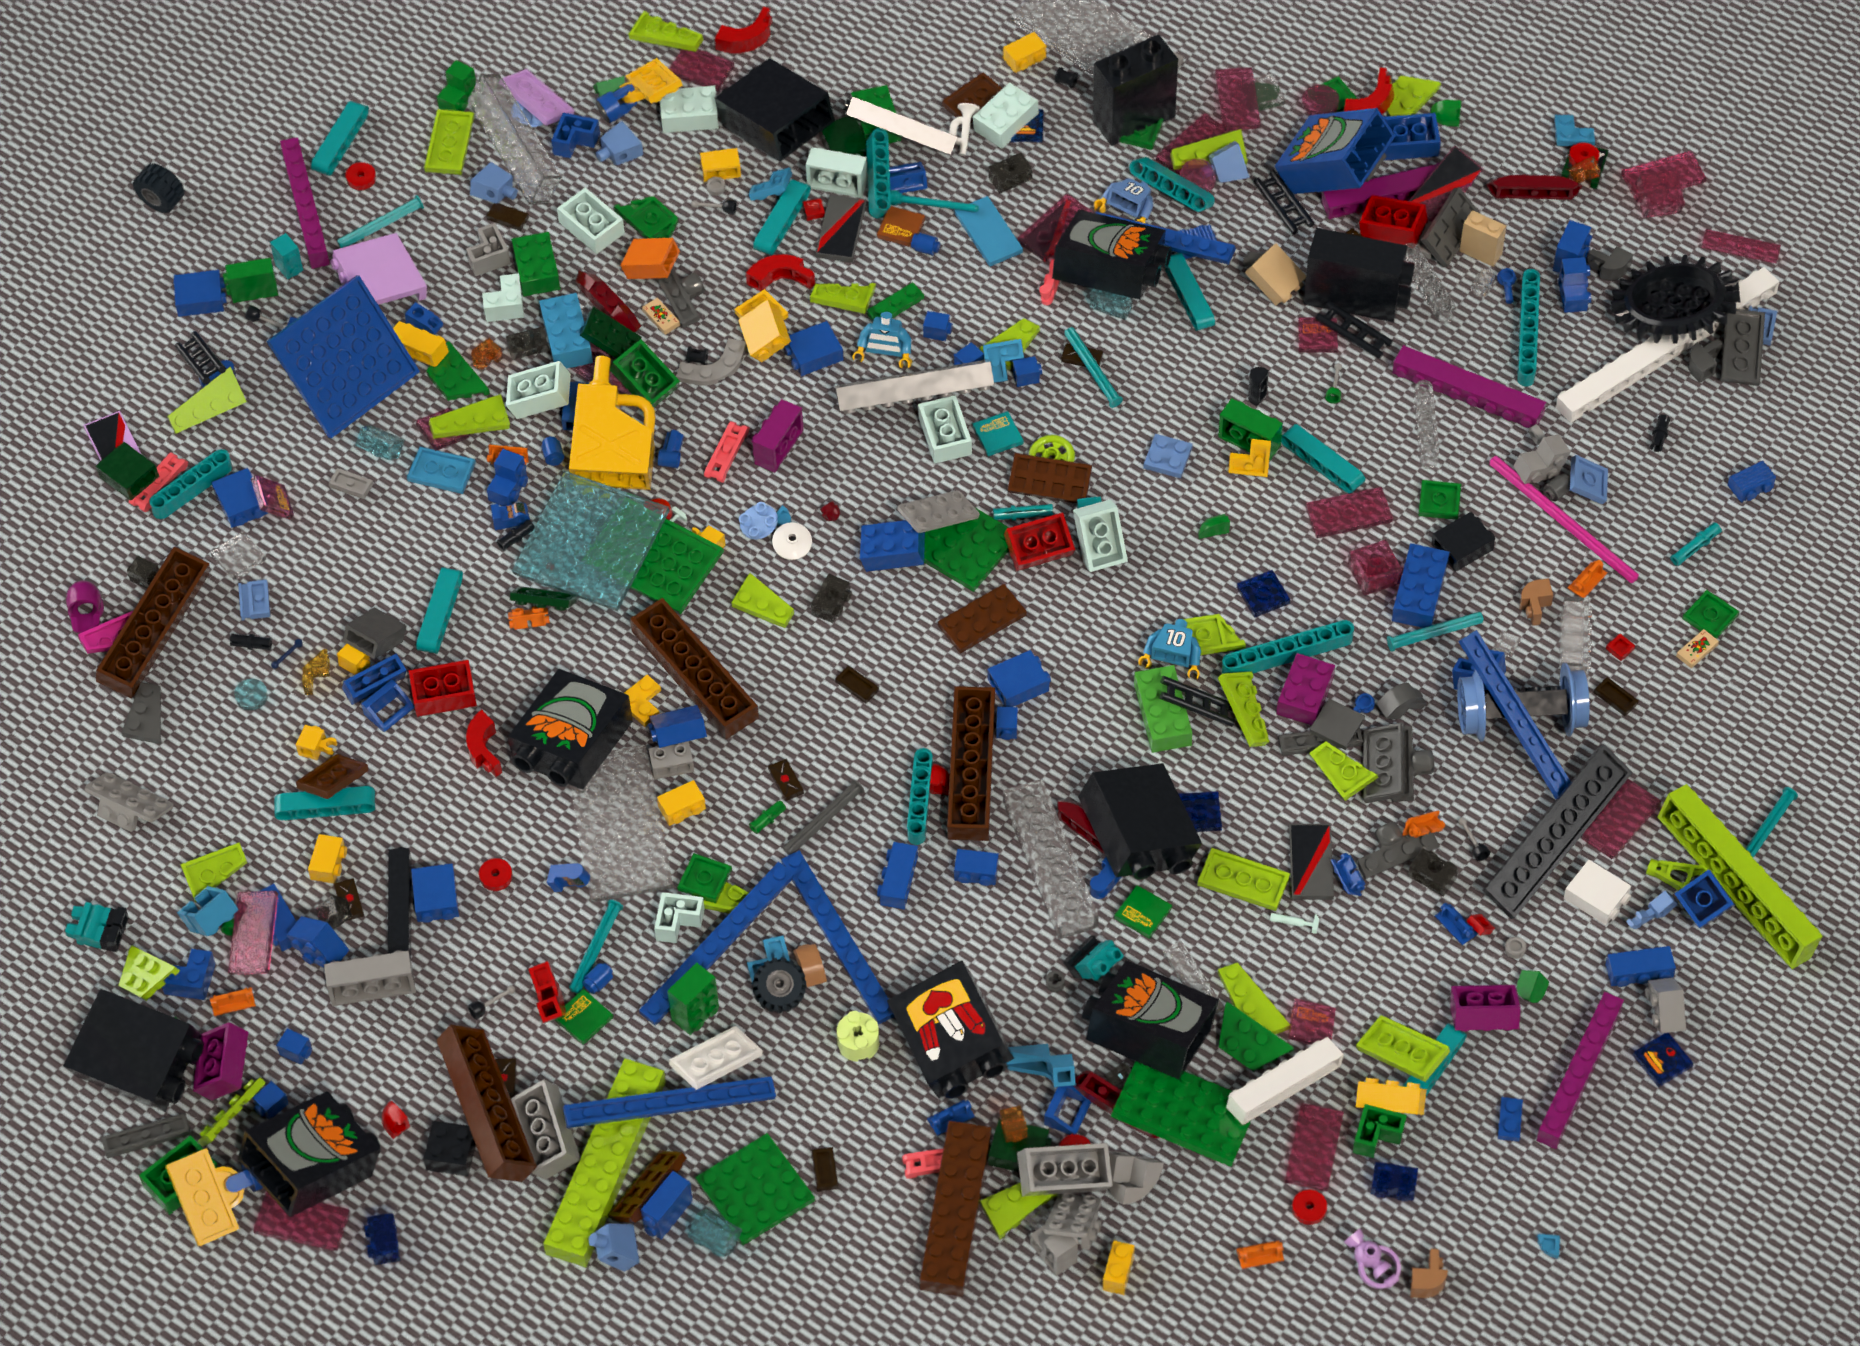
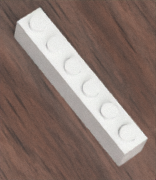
(1284, 1080)

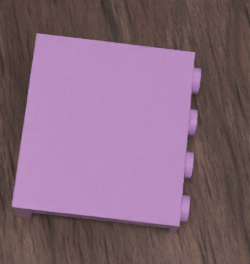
(382, 267)

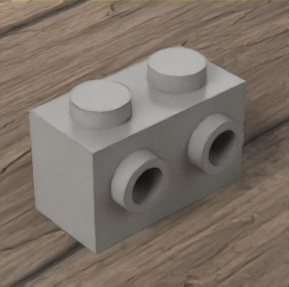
(671, 760)

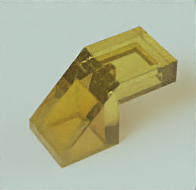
(316, 667)

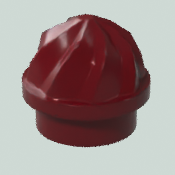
(830, 511)

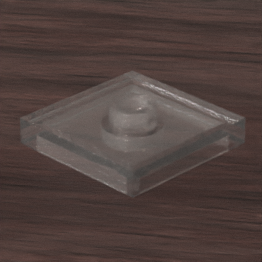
(238, 555)

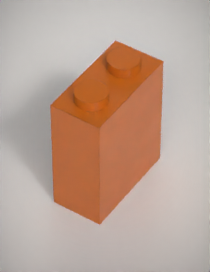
(650, 258)

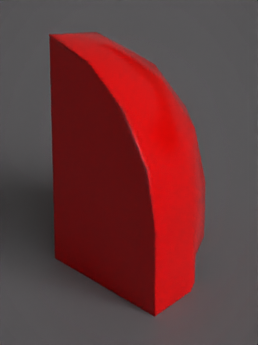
(939, 780)
(394, 1120)

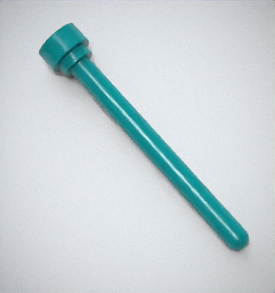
(899, 198)

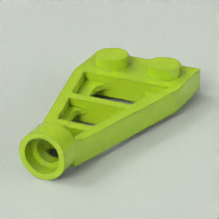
(1666, 868)

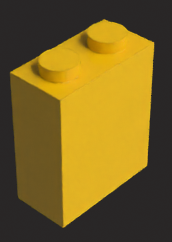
(764, 330)

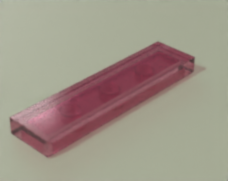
(1741, 246)

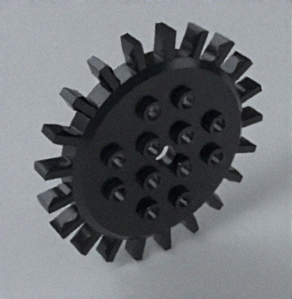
(1653, 295)

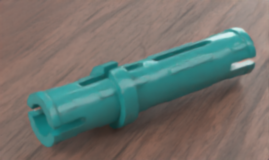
(1025, 512)
(1702, 539)

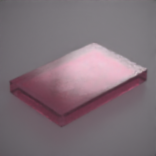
(702, 68)

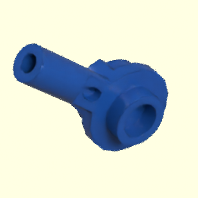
(1507, 278)
(1364, 703)

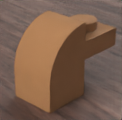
(1533, 597)
(811, 964)
(1430, 1281)

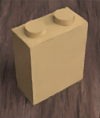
(1482, 238)
(1276, 275)

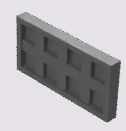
(1445, 232)

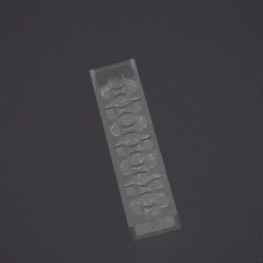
(514, 139)
(1050, 859)

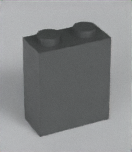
(374, 633)

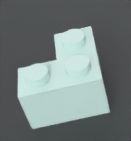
(505, 303)
(677, 911)

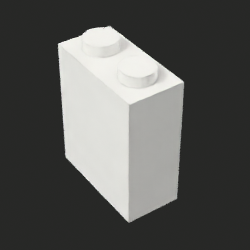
(1597, 892)

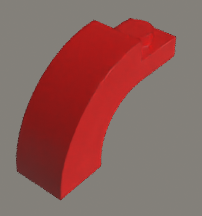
(477, 735)
(548, 991)

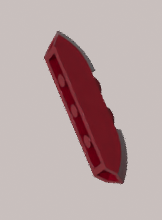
(1534, 187)
(606, 300)
(1075, 818)
(1101, 1093)

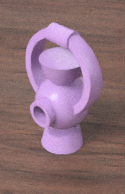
(1369, 1255)

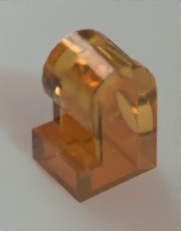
(1585, 170)
(485, 353)

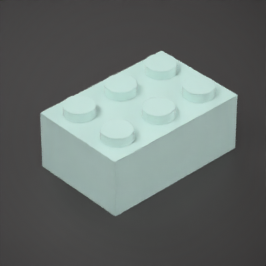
(689, 110)
(1005, 115)
(836, 172)
(590, 220)
(538, 390)
(945, 429)
(1100, 535)

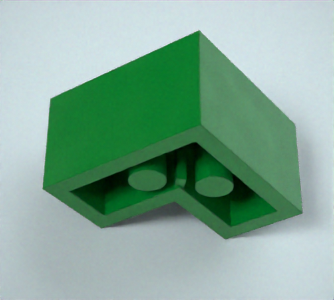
(459, 87)
(1378, 1125)

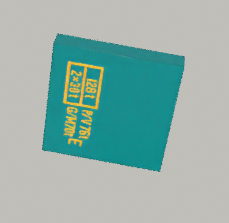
(997, 433)

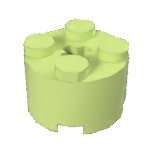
(857, 1036)

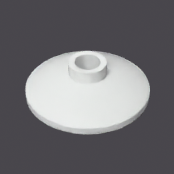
(792, 549)

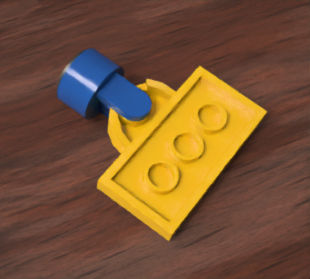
(648, 82)
(209, 1194)

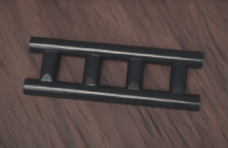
(1282, 211)
(1350, 319)
(197, 366)
(1188, 702)

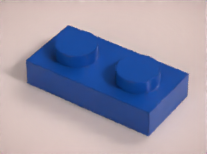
(1510, 1119)

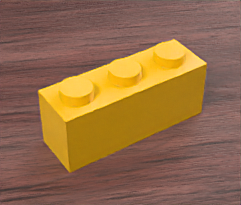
(421, 344)
(1391, 1096)

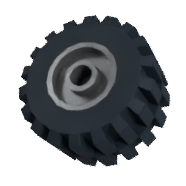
(158, 188)
(779, 985)

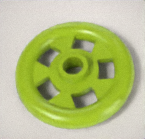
(1057, 441)

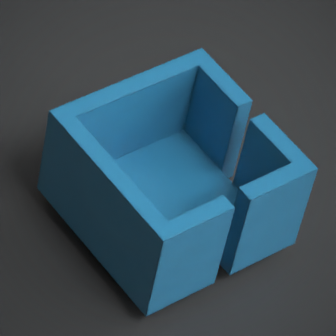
(215, 910)

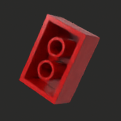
(1393, 220)
(1039, 541)
(442, 688)

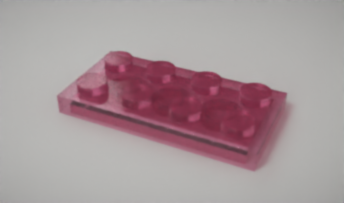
(1314, 1147)

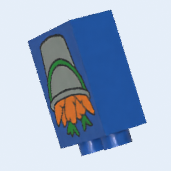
(1335, 151)

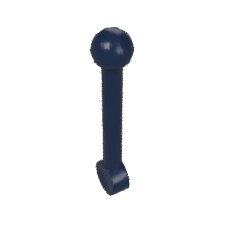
(298, 643)

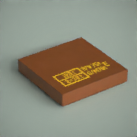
(900, 226)

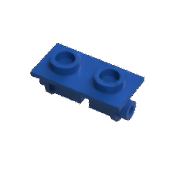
(1352, 882)
(1455, 923)
(958, 1113)

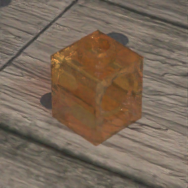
(1013, 1124)

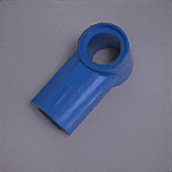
(670, 454)

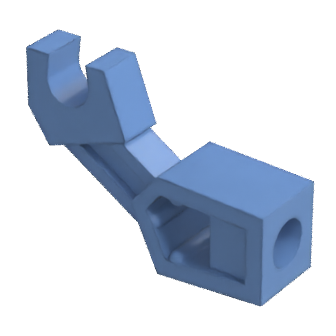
(1657, 908)

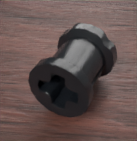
(1066, 77)
(697, 355)

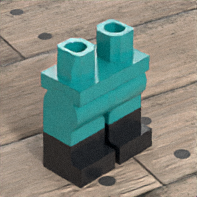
(98, 926)
(1093, 959)

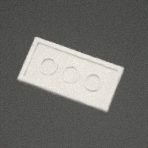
(715, 1057)

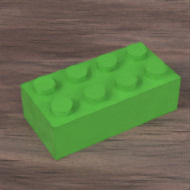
(1164, 722)

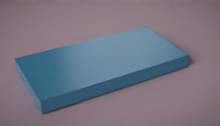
(989, 232)

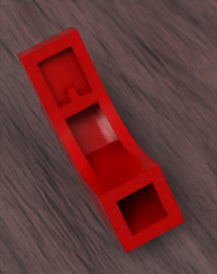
(745, 39)
(1380, 98)
(779, 267)

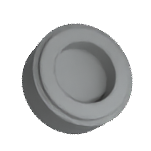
(715, 186)
(1536, 434)
(1515, 947)

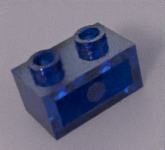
(1394, 1181)
(383, 1239)

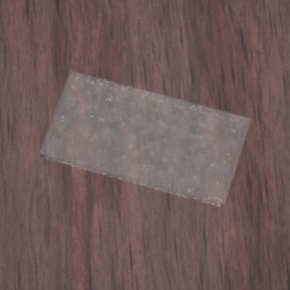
(1079, 29)
(622, 828)

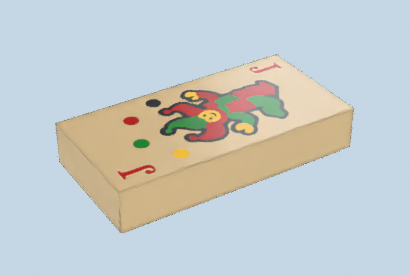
(661, 316)
(1697, 648)

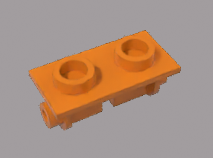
(494, 451)
(1588, 579)
(521, 616)
(1422, 824)
(232, 1001)
(1260, 1254)

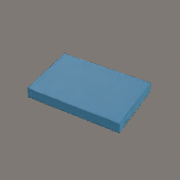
(441, 470)

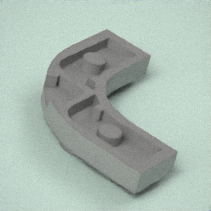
(712, 373)

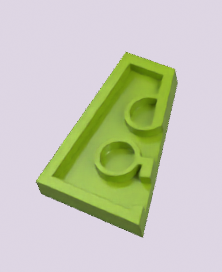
(850, 298)
(1021, 330)
(762, 602)
(1343, 772)
(213, 868)

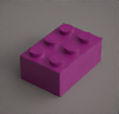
(777, 435)
(1305, 689)
(1485, 1007)
(221, 1062)

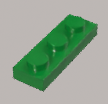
(897, 302)

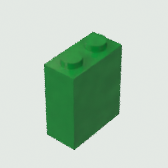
(250, 280)

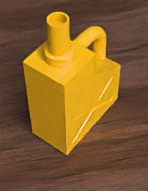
(607, 441)

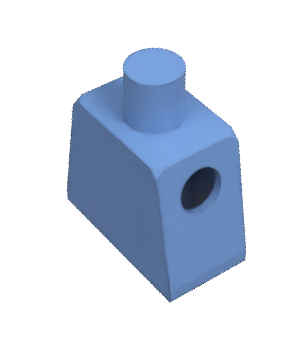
(619, 145)
(1229, 163)
(493, 184)
(616, 1245)

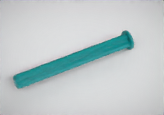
(380, 222)
(1093, 368)
(1434, 630)
(1771, 820)
(595, 945)

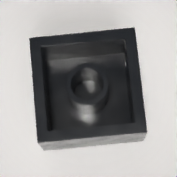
(449, 1149)

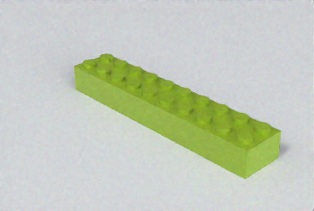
(1750, 885)
(601, 1170)

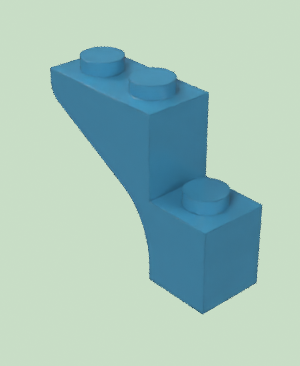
(1037, 1061)

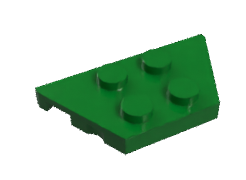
(649, 217)
(456, 377)
(1249, 1040)

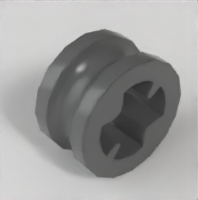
(1049, 981)

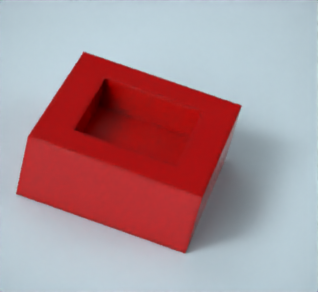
(813, 209)
(1620, 647)
(1480, 924)

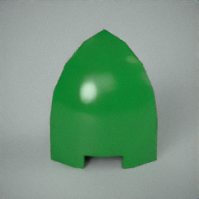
(608, 85)
(1447, 112)
(1214, 526)
(1532, 986)

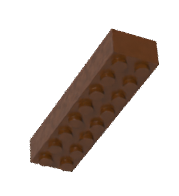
(152, 622)
(694, 668)
(971, 763)
(486, 1103)
(955, 1208)

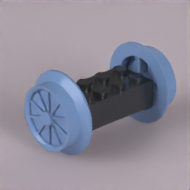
(1568, 699)

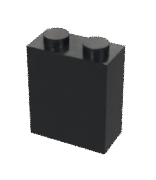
(1465, 541)

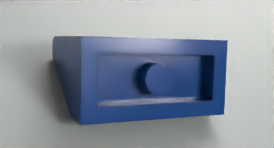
(908, 177)
(381, 699)
(1051, 1116)

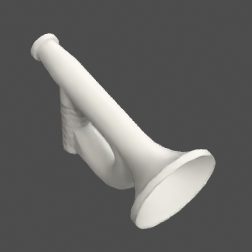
(968, 111)

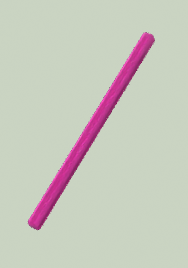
(1565, 520)

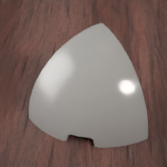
(1132, 1176)

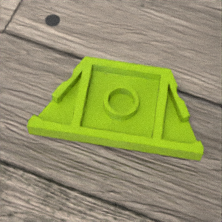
(1411, 95)
(1214, 634)
(144, 973)

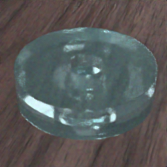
(251, 702)

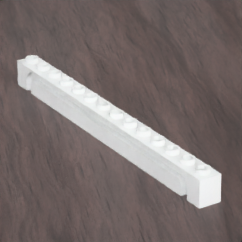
(1650, 356)

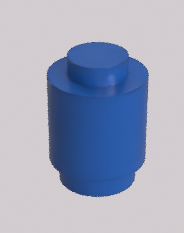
(925, 244)
(552, 451)
(598, 978)

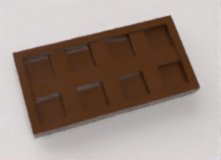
(1049, 478)
(982, 618)
(660, 1167)

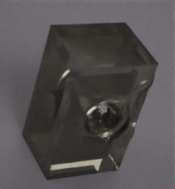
(1010, 172)
(527, 343)
(835, 589)
(1437, 881)

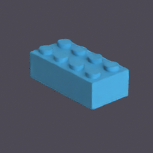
(563, 328)

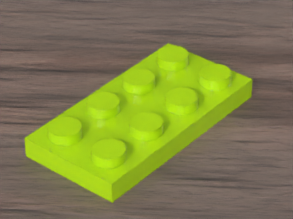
(449, 142)
(1243, 879)
(1403, 1048)

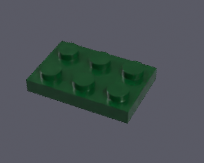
(608, 333)
(542, 598)

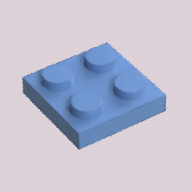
(1168, 456)
(1588, 479)

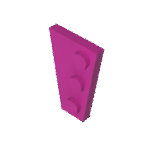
(102, 636)

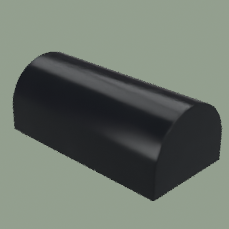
(1258, 385)

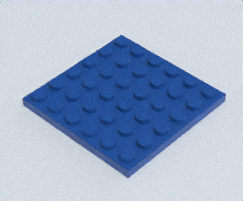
(343, 356)

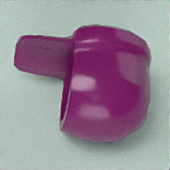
(82, 593)

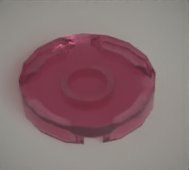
(1320, 100)
(1200, 173)

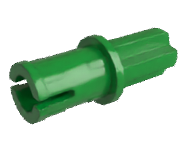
(767, 817)

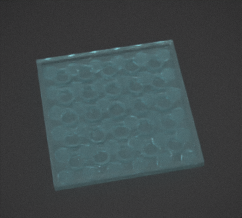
(591, 540)

